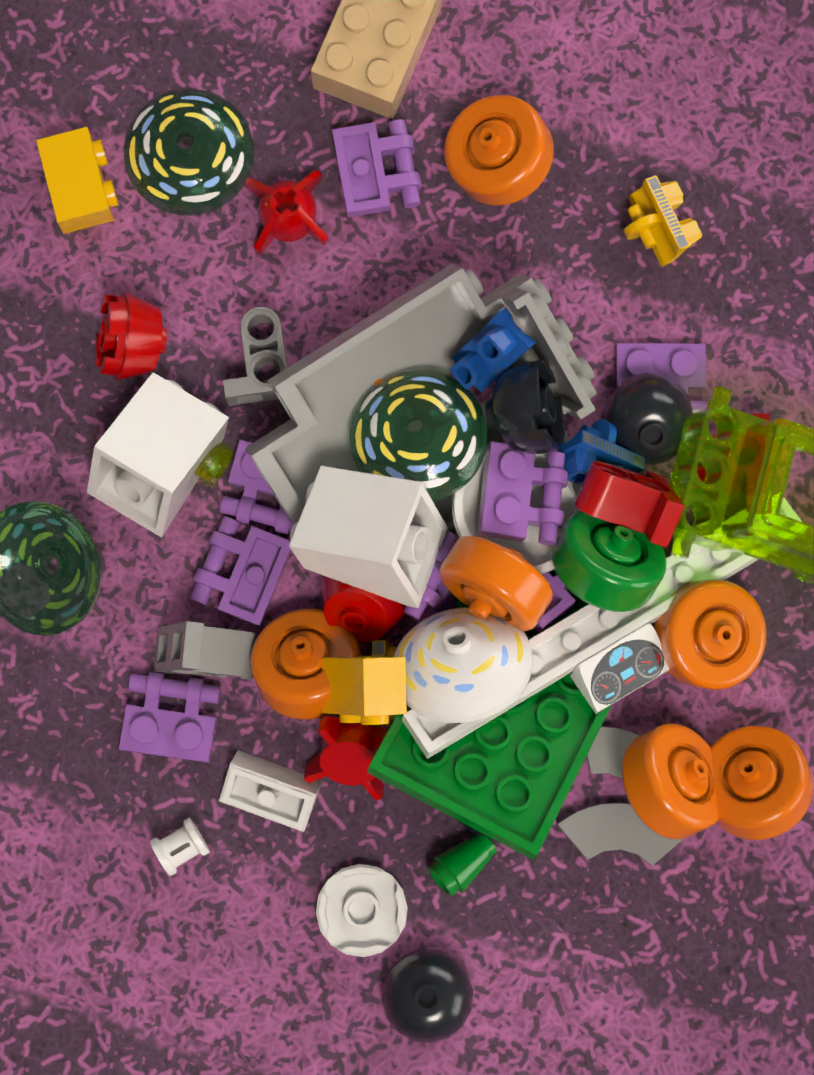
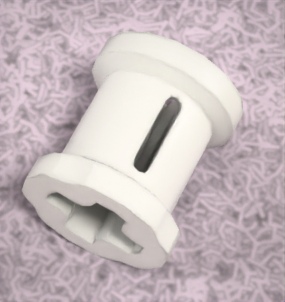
(172, 858)

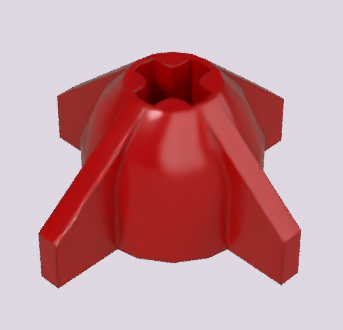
(287, 210)
(347, 754)

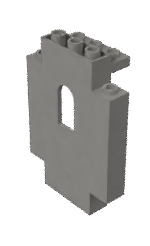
(408, 334)

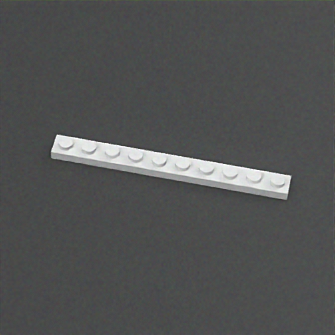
(589, 632)

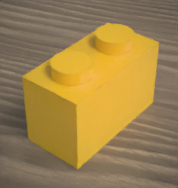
(76, 180)
(366, 688)

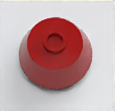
(129, 337)
(359, 610)

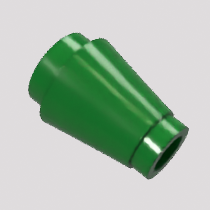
(461, 864)

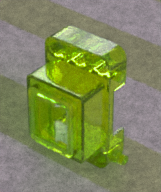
(742, 486)

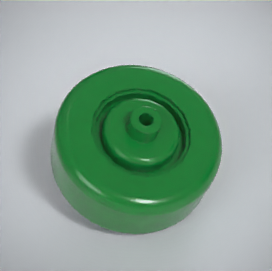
(607, 563)

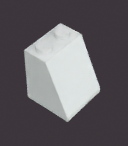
(152, 451)
(370, 533)

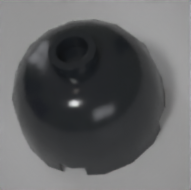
(526, 410)
(649, 416)
(427, 996)

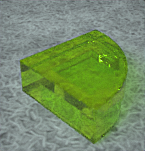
(211, 470)

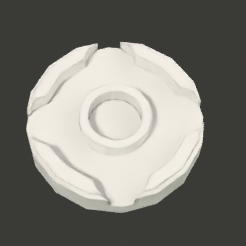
(375, 896)

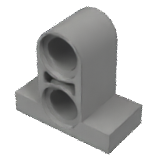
(257, 355)
(203, 650)

